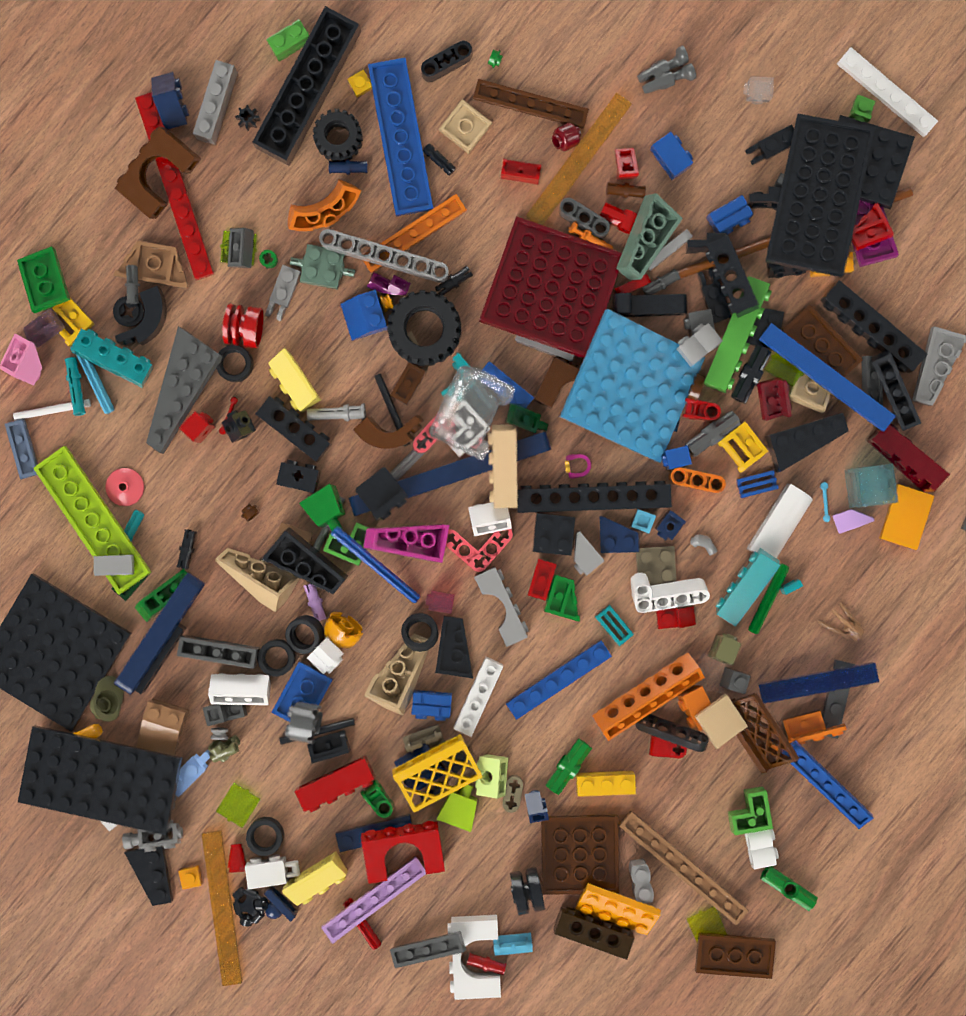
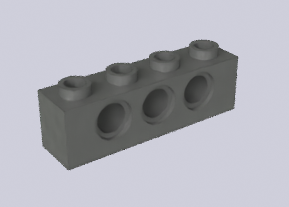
(218, 651)

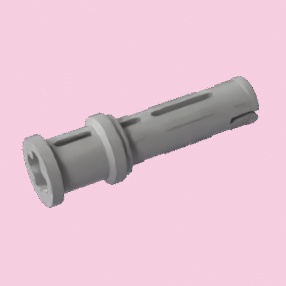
(346, 412)

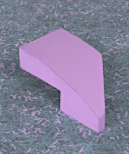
(850, 520)

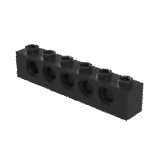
(913, 353)

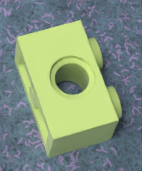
(498, 768)

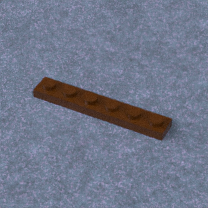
(530, 103)

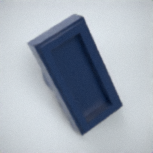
(278, 905)

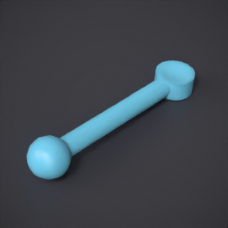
(824, 486)

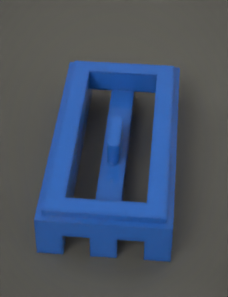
(773, 480)

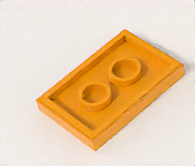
(907, 518)

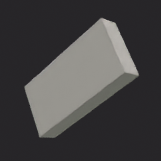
(113, 565)

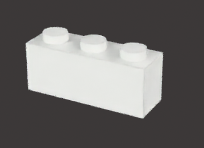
(239, 689)

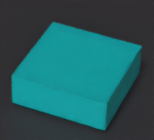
(791, 586)

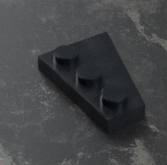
(453, 649)

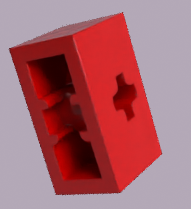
(198, 426)

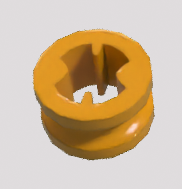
(386, 302)

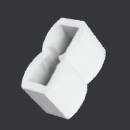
(326, 656)
(761, 849)

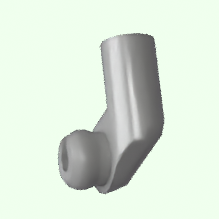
(704, 541)

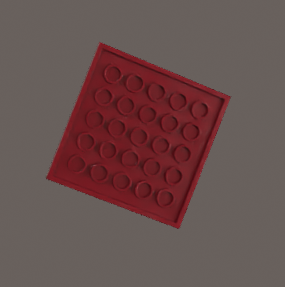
(551, 287)

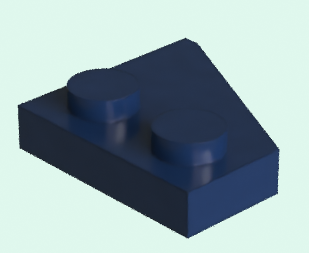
(617, 537)

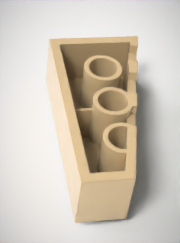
(504, 466)

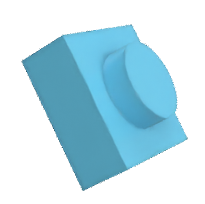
(643, 521)

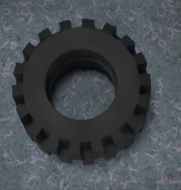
(334, 120)

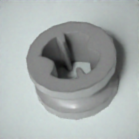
(219, 733)

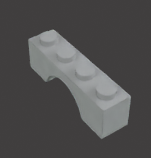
(511, 629)

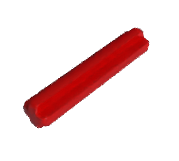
(366, 929)

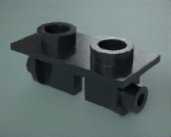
(780, 271)

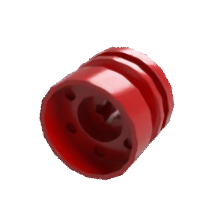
(239, 325)

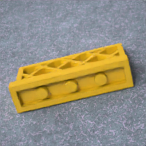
(431, 758)

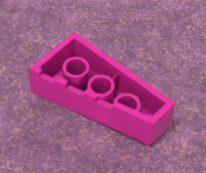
(418, 542)

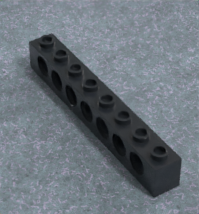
(661, 500)

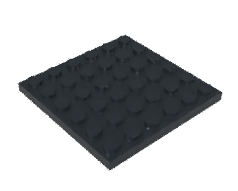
(56, 651)

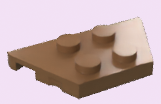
(155, 265)

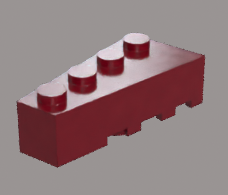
(908, 459)

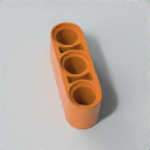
(705, 484)

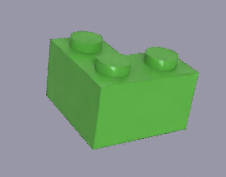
(337, 549)
(755, 816)

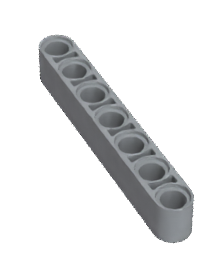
(377, 249)

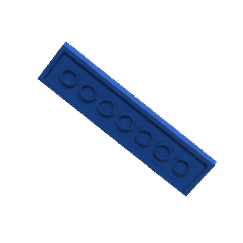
(400, 136)

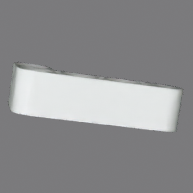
(666, 595)

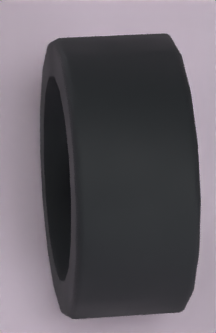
(248, 367)
(415, 618)
(295, 643)
(262, 654)
(265, 851)

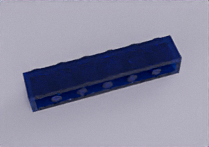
(818, 682)

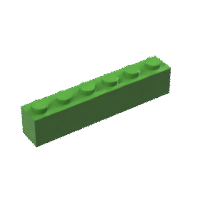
(735, 341)

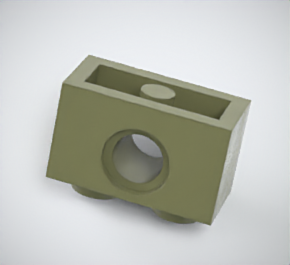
(725, 649)

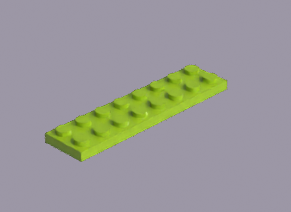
(89, 514)

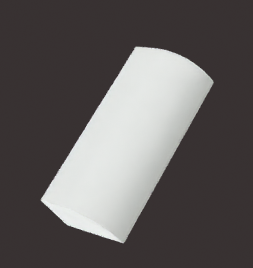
(781, 521)

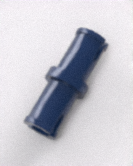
(347, 166)

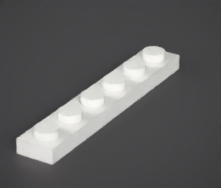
(887, 92)

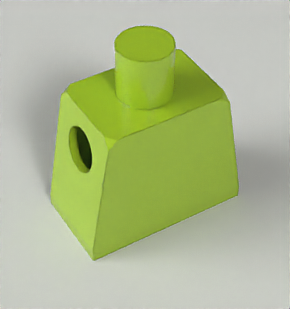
(459, 809)

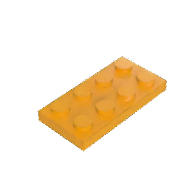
(617, 909)

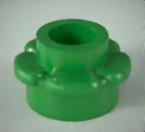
(495, 58)

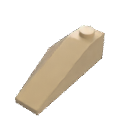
(398, 679)

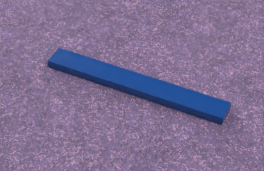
(827, 377)

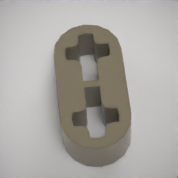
(517, 794)

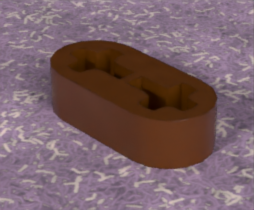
(696, 387)

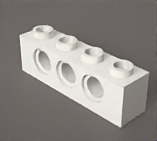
(478, 696)

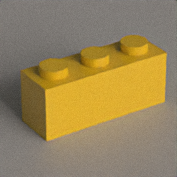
(605, 783)

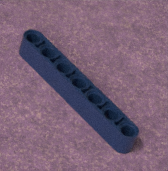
(159, 633)

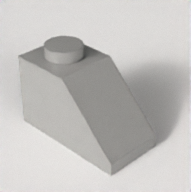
(585, 555)

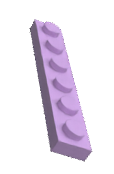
(373, 899)

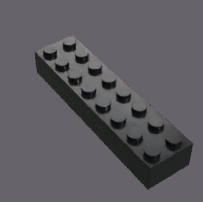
(307, 86)

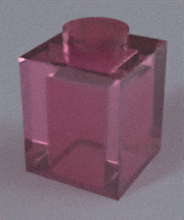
(440, 601)

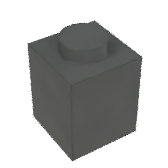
(735, 680)

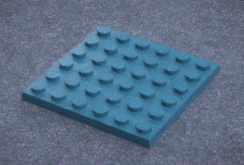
(630, 386)

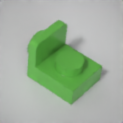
(862, 109)

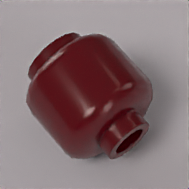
(566, 137)

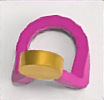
(577, 475)

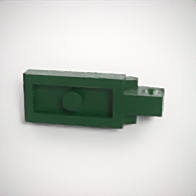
(525, 419)

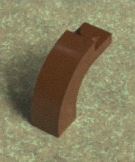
(377, 437)

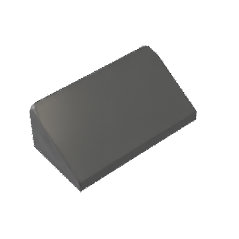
(240, 248)

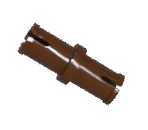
(625, 190)

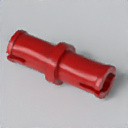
(486, 964)

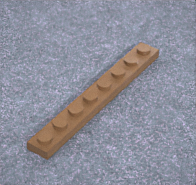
(683, 867)

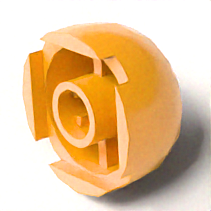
(342, 631)

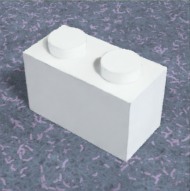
(487, 519)

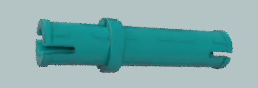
(73, 378)

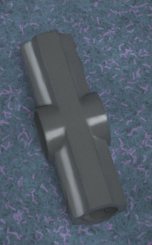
(713, 433)

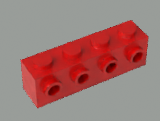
(335, 783)

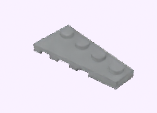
(941, 351)

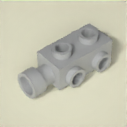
(142, 839)

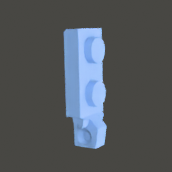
(191, 771)

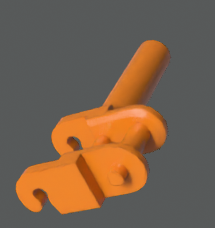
(586, 235)

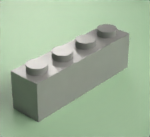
(215, 102)

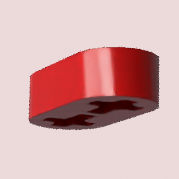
(633, 285)

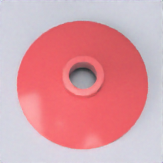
(134, 487)

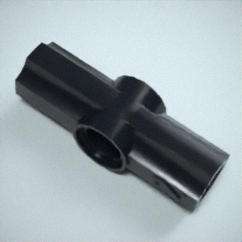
(751, 374)

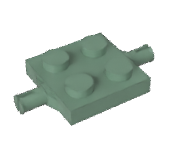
(322, 267)

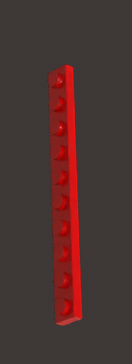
(177, 196)

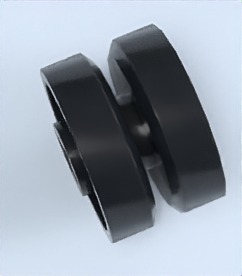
(526, 891)

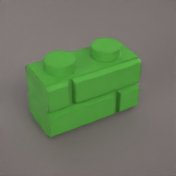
(288, 40)

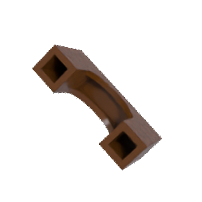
(134, 184)
(556, 377)

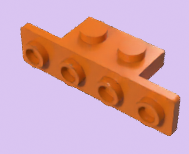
(809, 727)

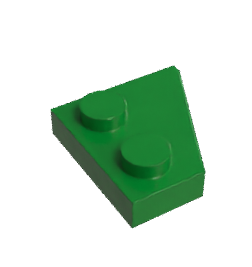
(562, 598)

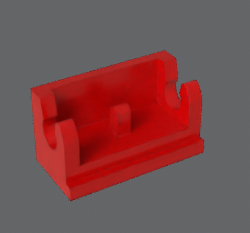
(520, 171)

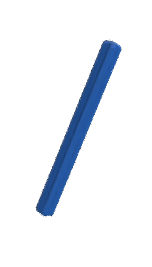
(375, 564)

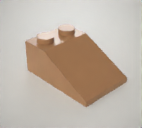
(162, 727)

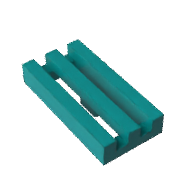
(604, 613)

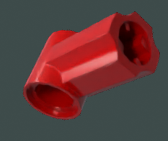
(621, 218)

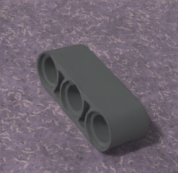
(579, 209)

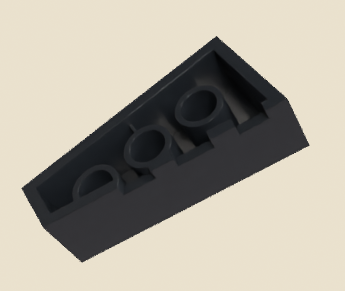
(799, 442)

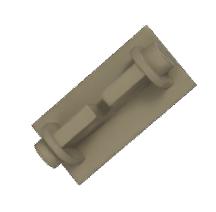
(430, 735)

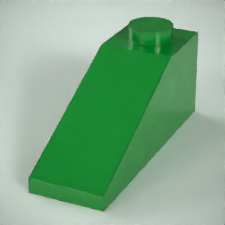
(157, 599)

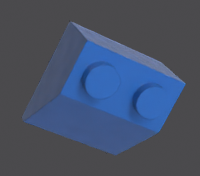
(364, 315)

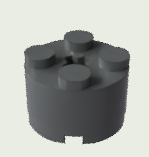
(304, 722)

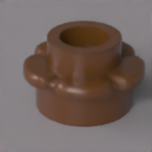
(249, 512)

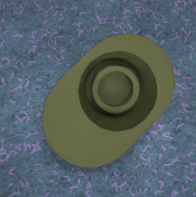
(107, 699)

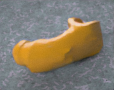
(91, 731)

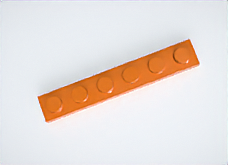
(421, 228)

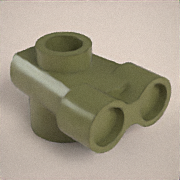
(222, 751)

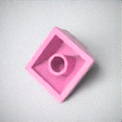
(22, 360)

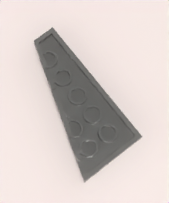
(184, 380)

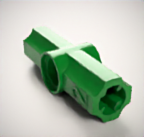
(568, 766)
(797, 894)

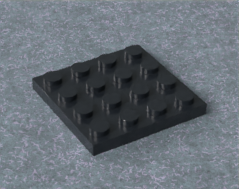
(885, 163)

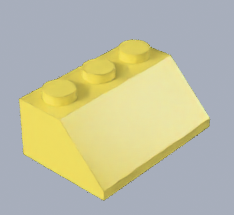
(293, 381)
(315, 879)

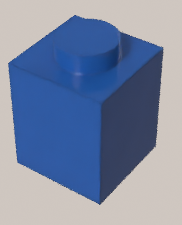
(676, 458)

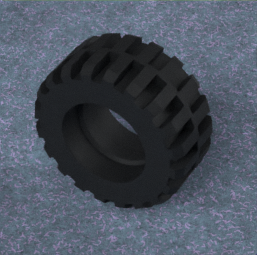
(424, 302)

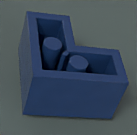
(167, 98)

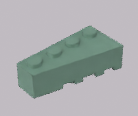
(648, 236)

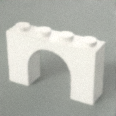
(466, 982)

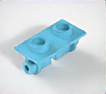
(513, 944)

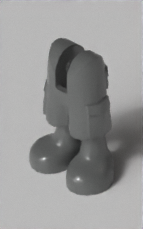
(662, 74)

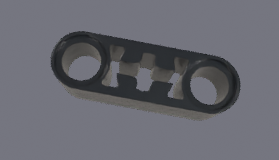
(448, 55)

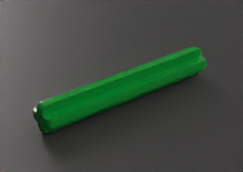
(768, 599)

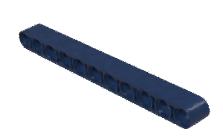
(458, 471)

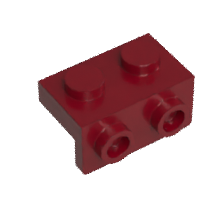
(774, 398)

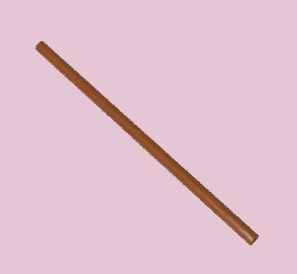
(759, 245)

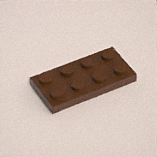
(823, 341)
(735, 955)

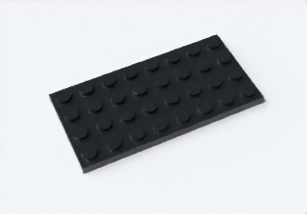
(820, 195)
(100, 780)

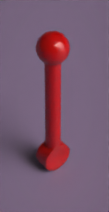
(234, 400)

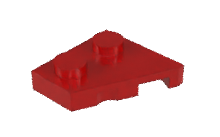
(871, 229)

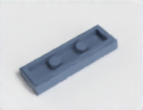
(22, 448)

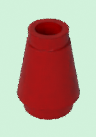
(236, 859)

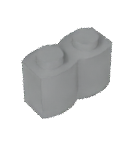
(699, 344)
(641, 881)

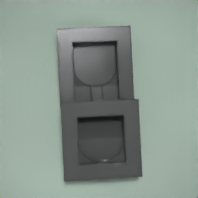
(221, 713)

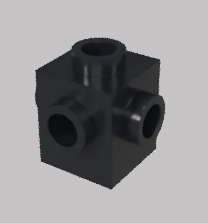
(238, 425)

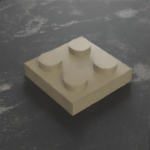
(657, 564)

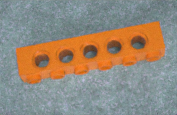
(660, 690)

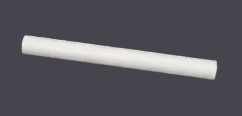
(47, 410)

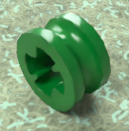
(271, 264)

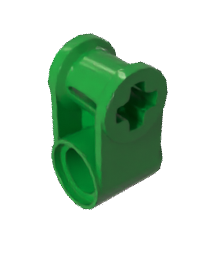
(377, 798)

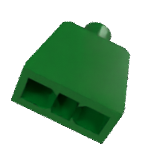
(324, 507)

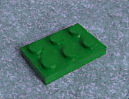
(43, 279)

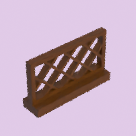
(751, 737)

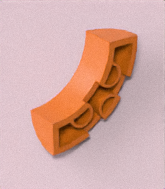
(326, 211)

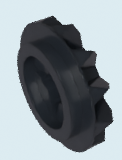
(126, 320)

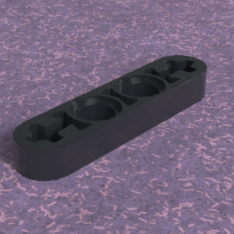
(672, 730)

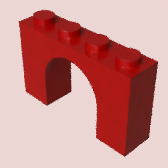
(423, 836)

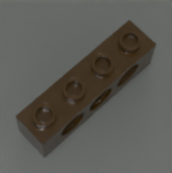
(620, 947)

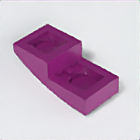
(395, 286)

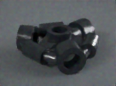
(254, 907)

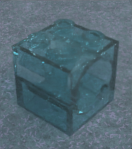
(871, 486)

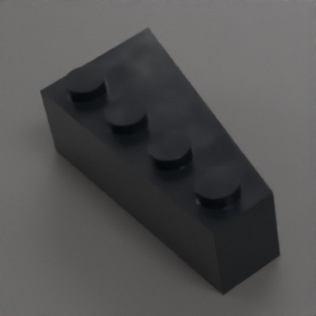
(304, 561)

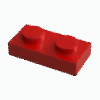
(541, 579)

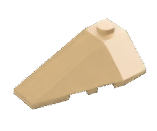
(261, 579)

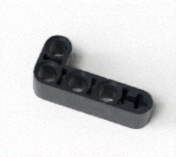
(650, 305)

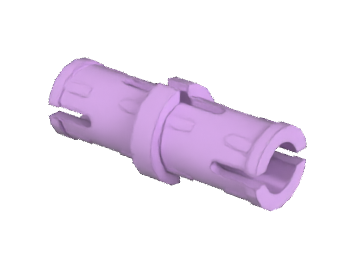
(315, 602)

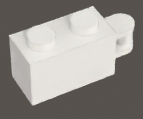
(270, 871)

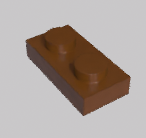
(407, 383)

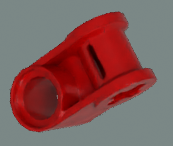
(699, 410)
(663, 748)

